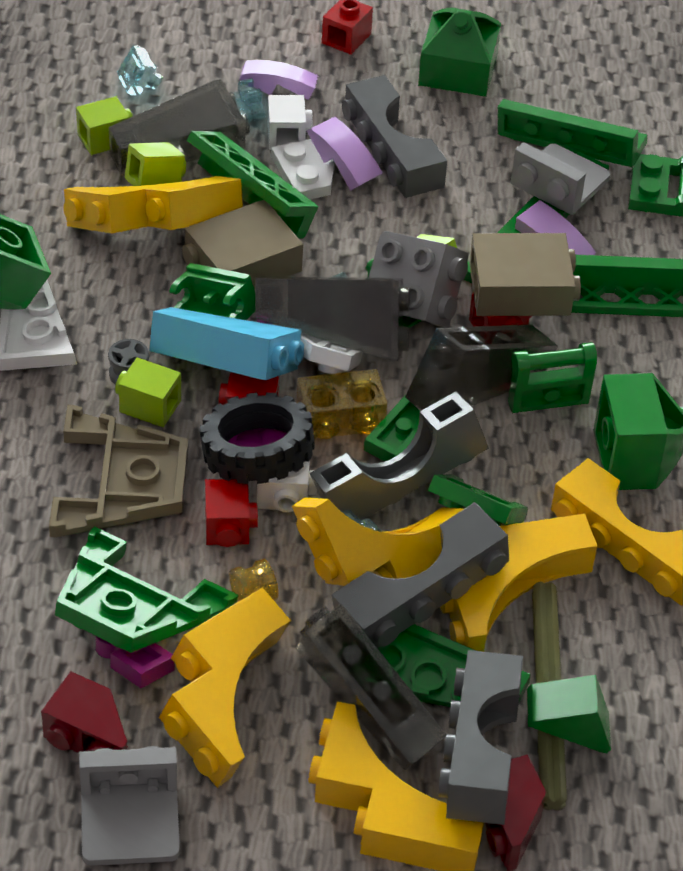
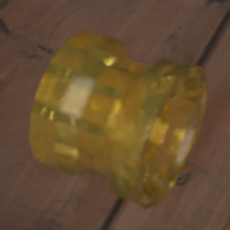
(249, 580)

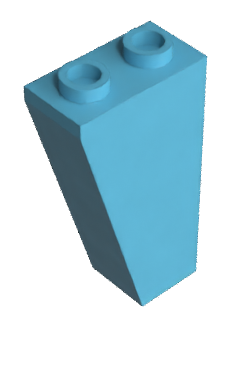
(227, 342)

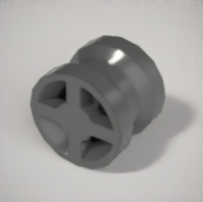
(123, 354)

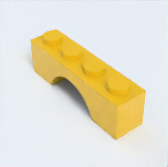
(648, 553)

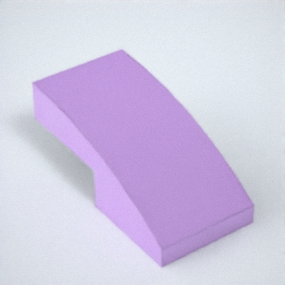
(270, 73)
(350, 155)
(544, 219)

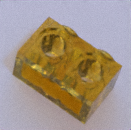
(343, 402)

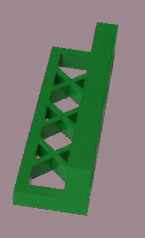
(574, 133)
(227, 159)
(629, 280)

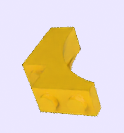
(156, 206)
(348, 549)
(537, 553)
(212, 660)
(391, 814)

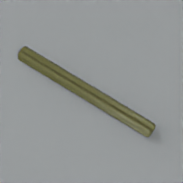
(548, 668)

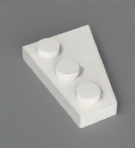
(34, 335)

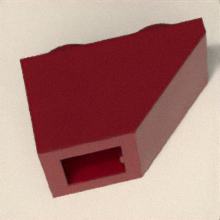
(82, 717)
(522, 815)

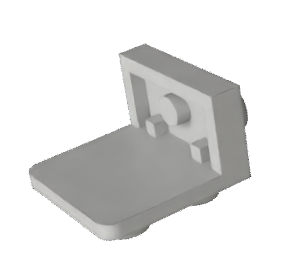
(557, 176)
(428, 269)
(129, 806)

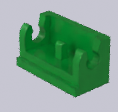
(215, 292)

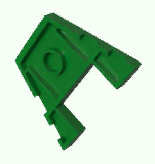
(126, 608)

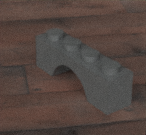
(410, 162)
(444, 439)
(387, 606)
(479, 772)

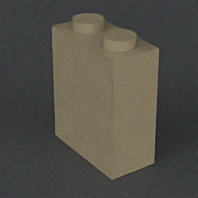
(246, 242)
(523, 274)

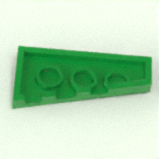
(430, 663)

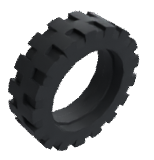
(262, 461)

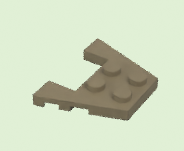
(139, 475)

